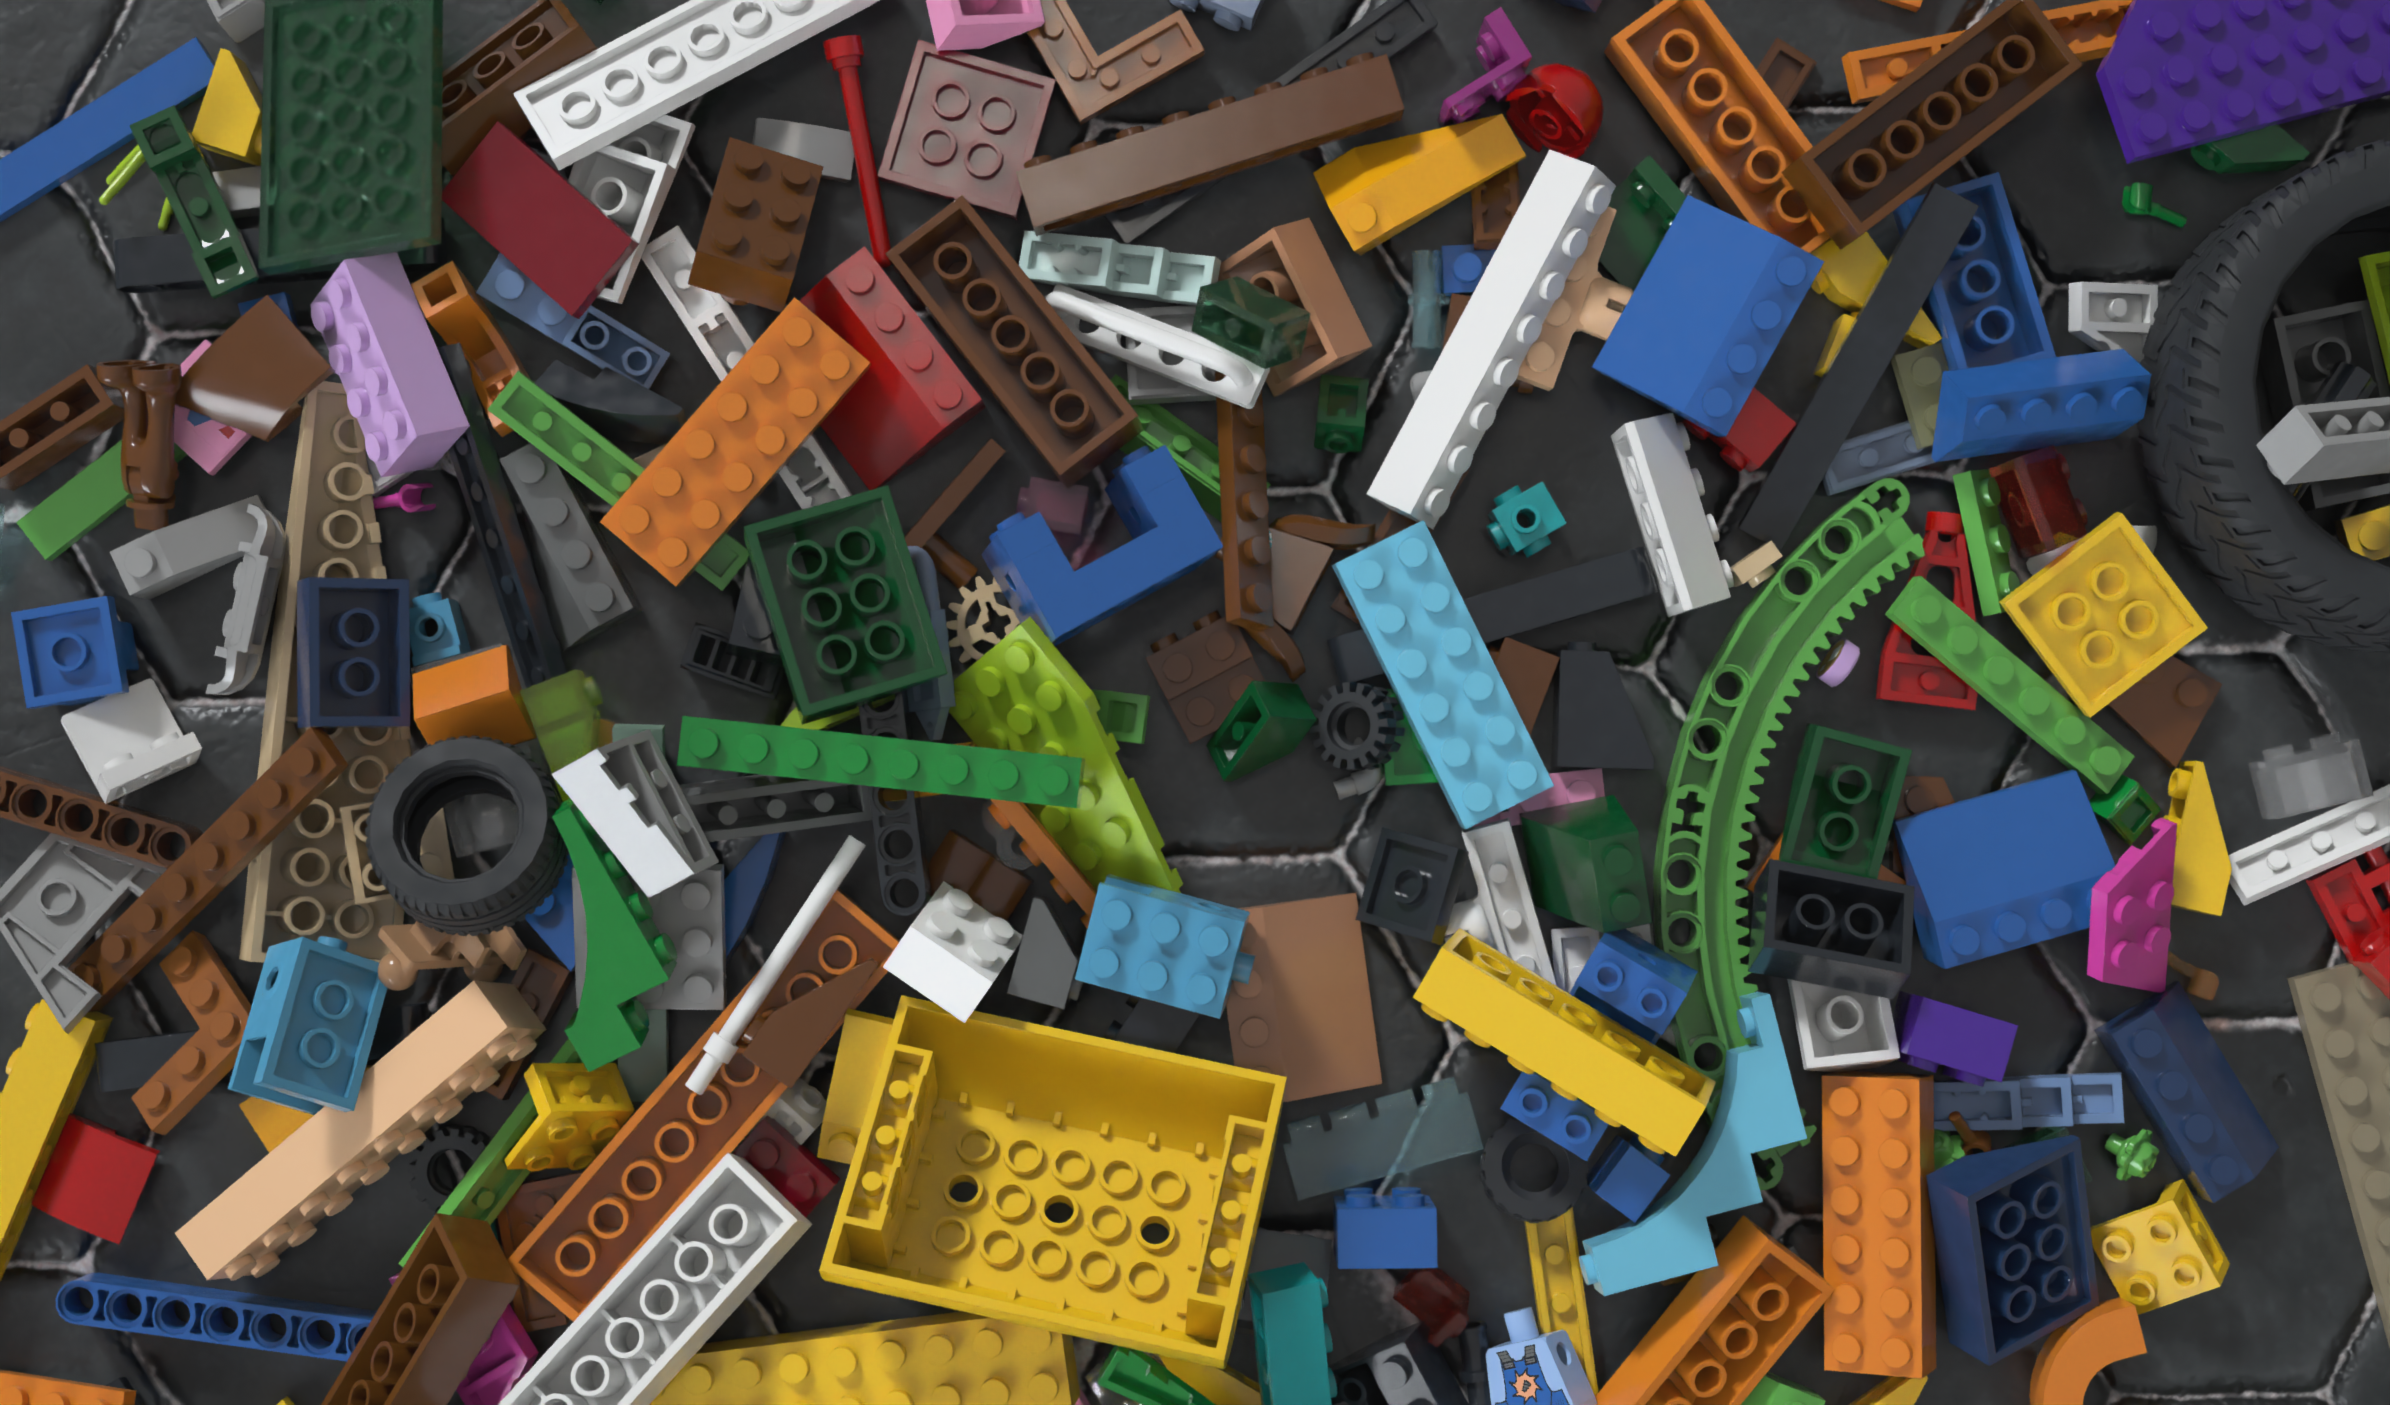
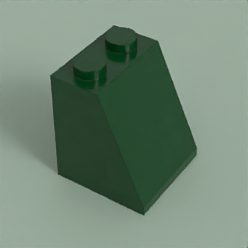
(1587, 864)

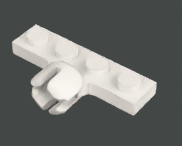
(1504, 907)

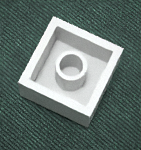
(953, 951)

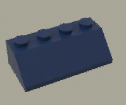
(2189, 1093)

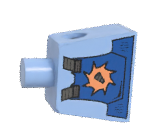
(1536, 1366)

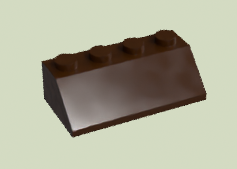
(482, 83)

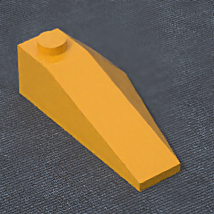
(1402, 180)

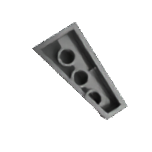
(571, 556)

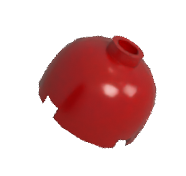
(1556, 109)

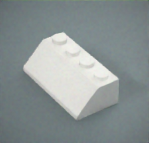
(1671, 513)

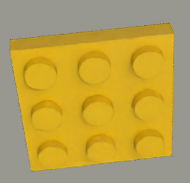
(2103, 614)

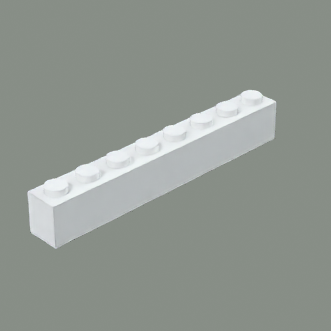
(1492, 338)

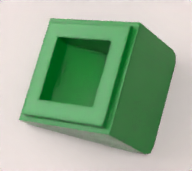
(2125, 809)

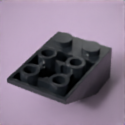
(1397, 1372)

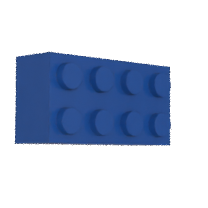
(1985, 292)

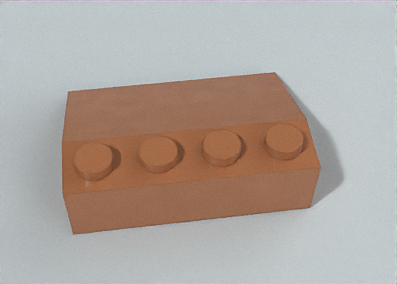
(1306, 998)

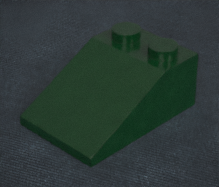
(1842, 801)

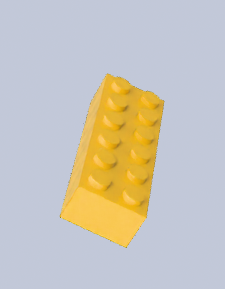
(1565, 1042)

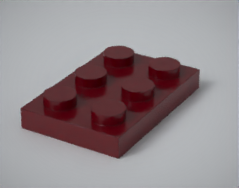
(787, 1165)

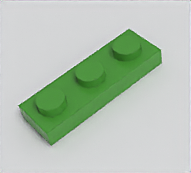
(1986, 538)

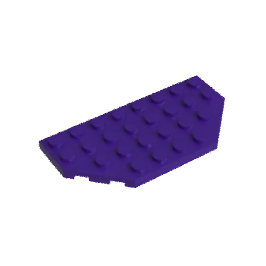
(2237, 66)

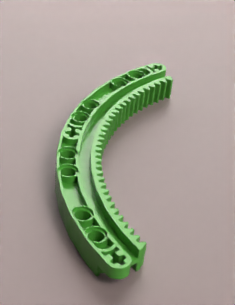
(1764, 657)

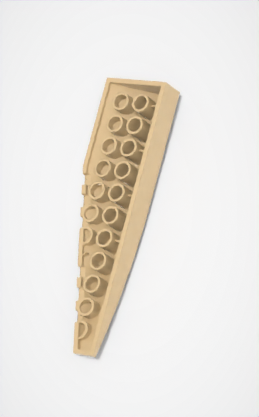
(331, 531)

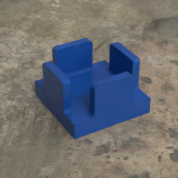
(73, 652)

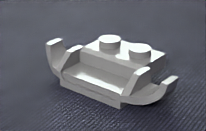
(250, 616)

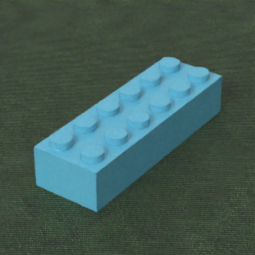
(1442, 675)

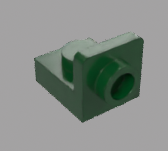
(1341, 414)

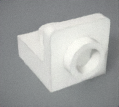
(798, 1110)

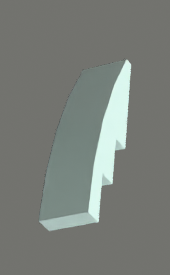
(1116, 268)

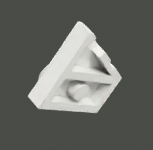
(2112, 315)

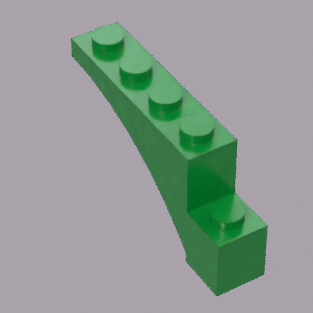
(622, 948)

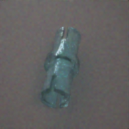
(1426, 299)

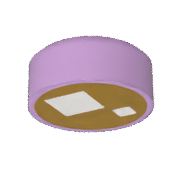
(1838, 662)

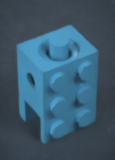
(1164, 946)
(310, 1026)

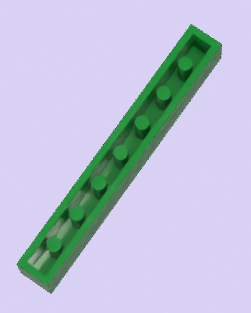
(881, 762)

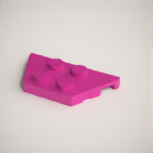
(2133, 915)
(499, 1362)

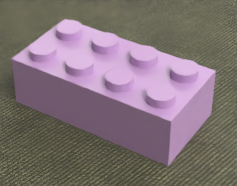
(388, 364)

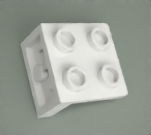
(129, 740)

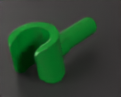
(2138, 201)

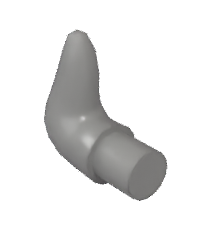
(1359, 781)

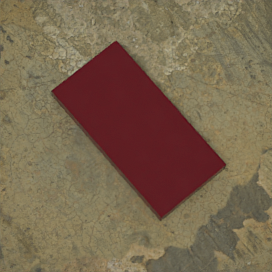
(538, 220)

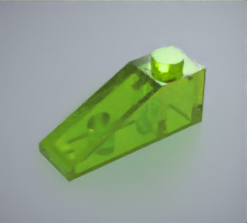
(565, 718)

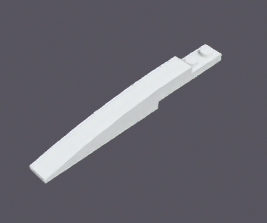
(724, 342)

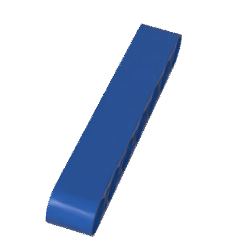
(206, 1319)

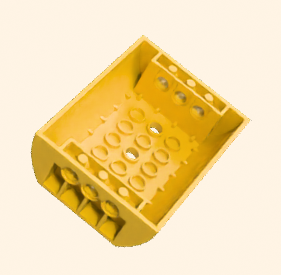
(1051, 1121)

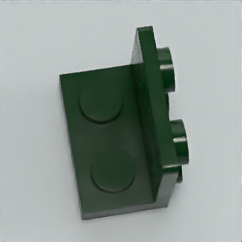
(1644, 213)

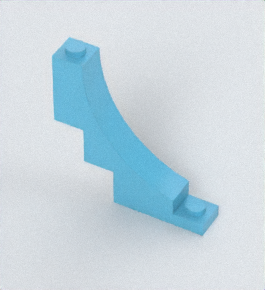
(1753, 1115)

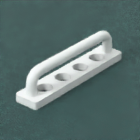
(1242, 377)

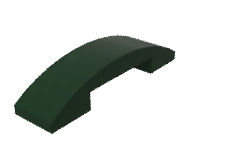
(196, 201)

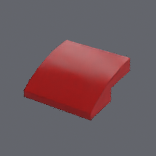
(95, 1178)

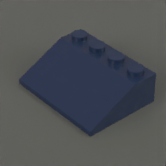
(2013, 1245)

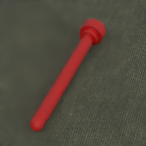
(845, 57)

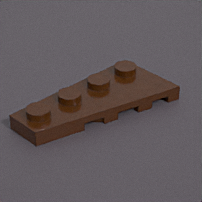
(2167, 707)

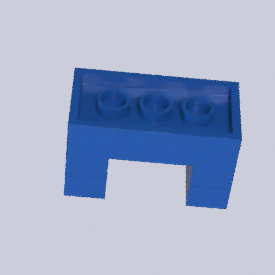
(1167, 543)
(1631, 986)

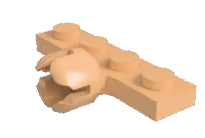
(1585, 305)

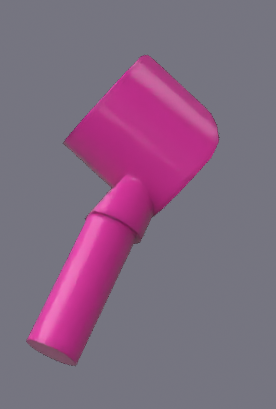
(408, 498)

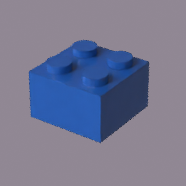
(1384, 1229)

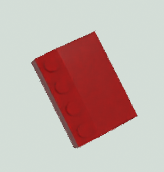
(911, 390)

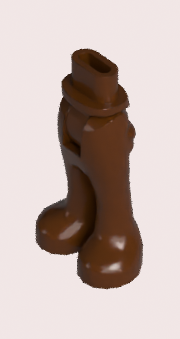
(148, 435)

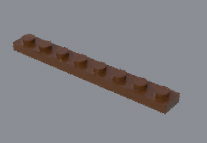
(210, 864)

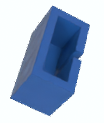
(1628, 1176)

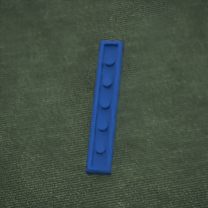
(101, 126)

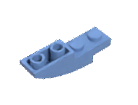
(592, 336)

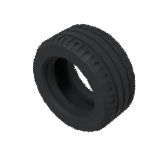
(427, 784)

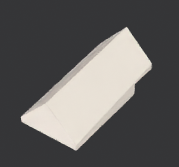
(631, 184)

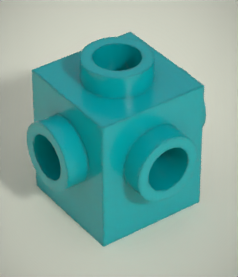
(1539, 511)

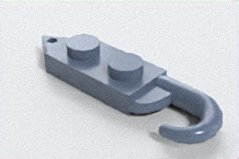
(935, 697)

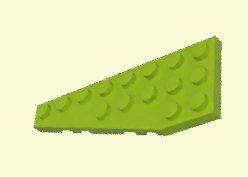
(1035, 702)

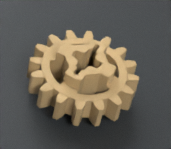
(977, 632)

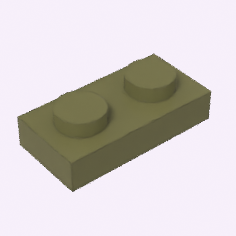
(1919, 384)

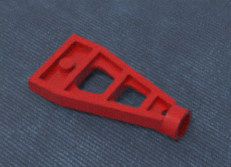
(1922, 678)

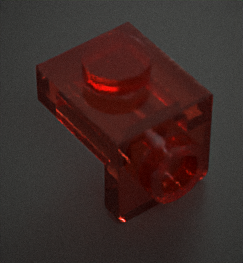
(1437, 1300)

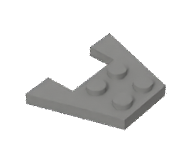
(57, 907)

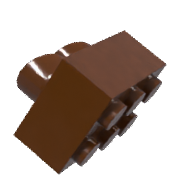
(755, 226)

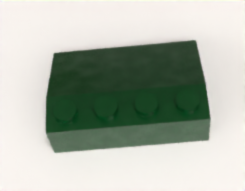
(844, 603)

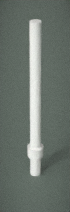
(722, 1046)

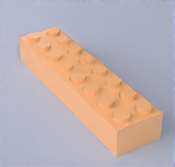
(341, 1150)

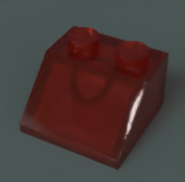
(2039, 502)

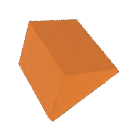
(472, 698)

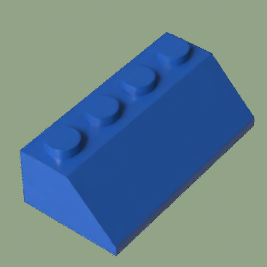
(2038, 404)

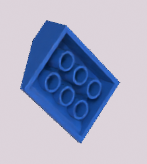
(1707, 315)
(2002, 868)

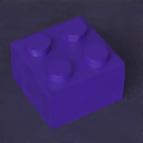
(1961, 1040)

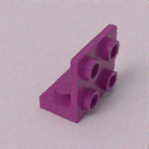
(1505, 60)

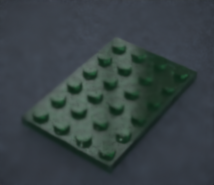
(350, 130)

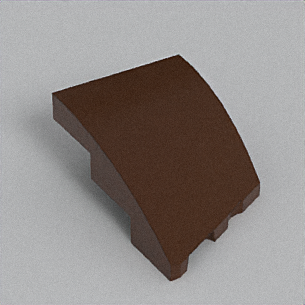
(255, 374)

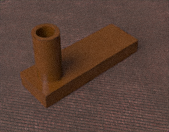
(923, 533)

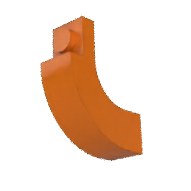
(464, 318)
(2082, 1349)

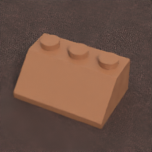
(1297, 269)

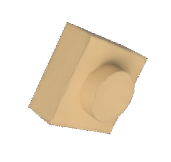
(1756, 565)

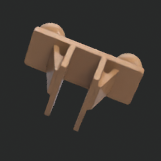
(421, 947)

